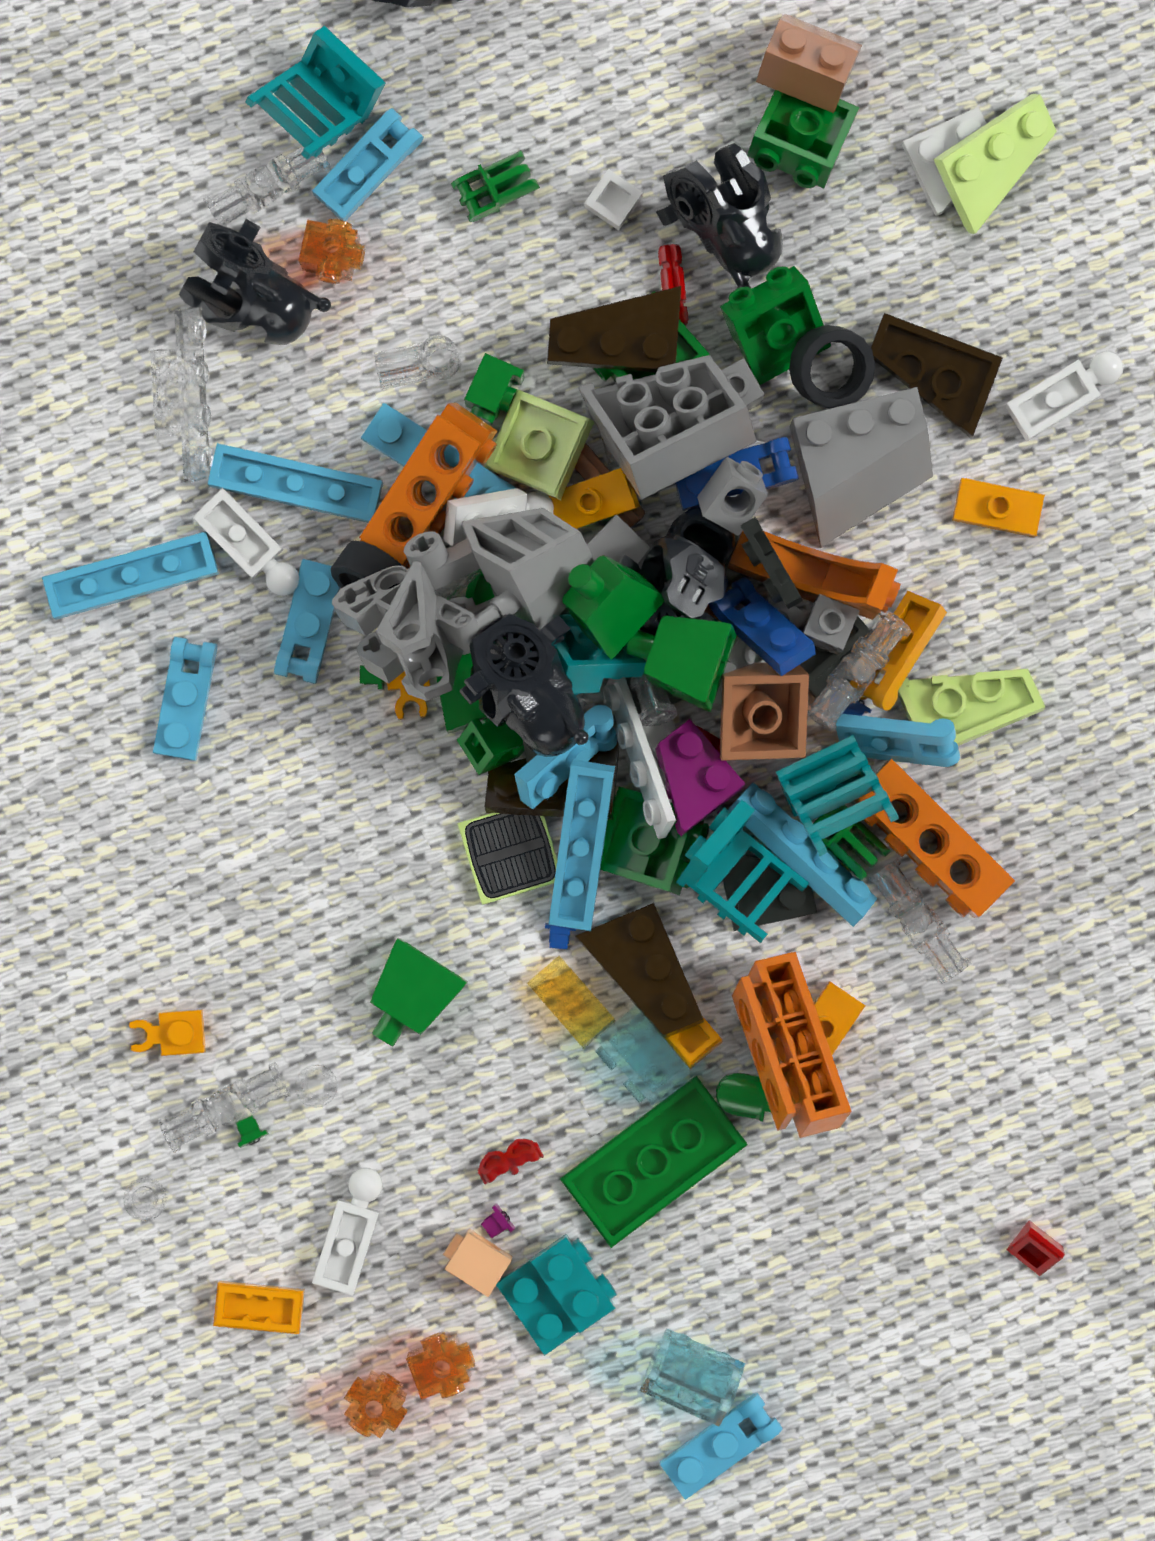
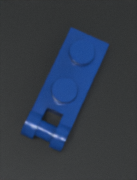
(776, 449)
(763, 627)

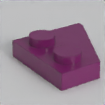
(694, 775)

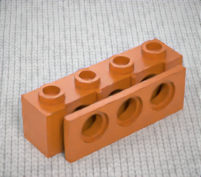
(427, 463)
(985, 877)
(790, 1047)

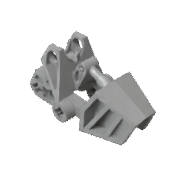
(520, 555)

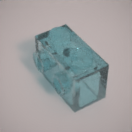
(642, 1056)
(692, 1377)

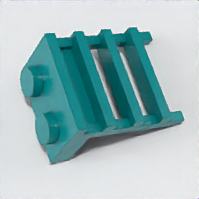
(333, 82)
(828, 782)
(718, 856)

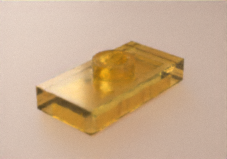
(571, 1002)

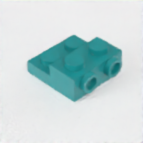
(589, 665)
(557, 1293)

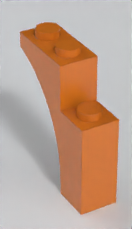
(814, 572)

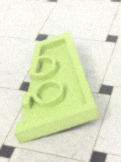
(993, 159)
(972, 702)

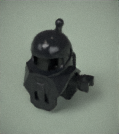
(726, 215)
(265, 293)
(690, 563)
(526, 687)

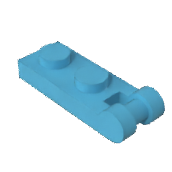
(366, 165)
(308, 622)
(185, 700)
(902, 739)
(544, 775)
(719, 1447)

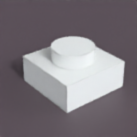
(613, 199)

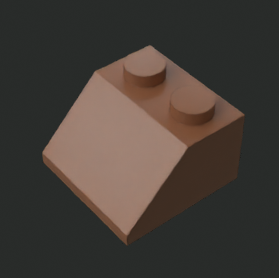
(808, 62)
(764, 713)

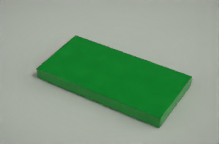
(653, 1161)

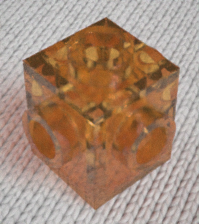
(323, 238)
(429, 1377)
(379, 1388)

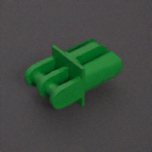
(502, 181)
(845, 836)
(742, 1096)

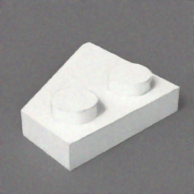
(931, 143)

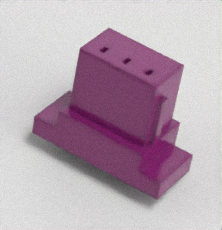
(497, 1222)

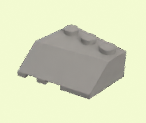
(670, 422)
(861, 458)

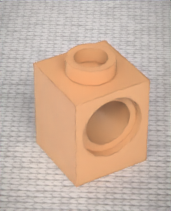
(476, 1261)

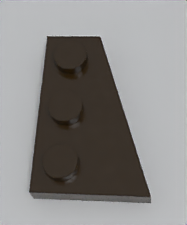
(619, 335)
(946, 371)
(504, 798)
(645, 966)

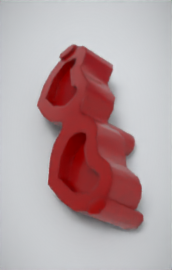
(517, 1154)

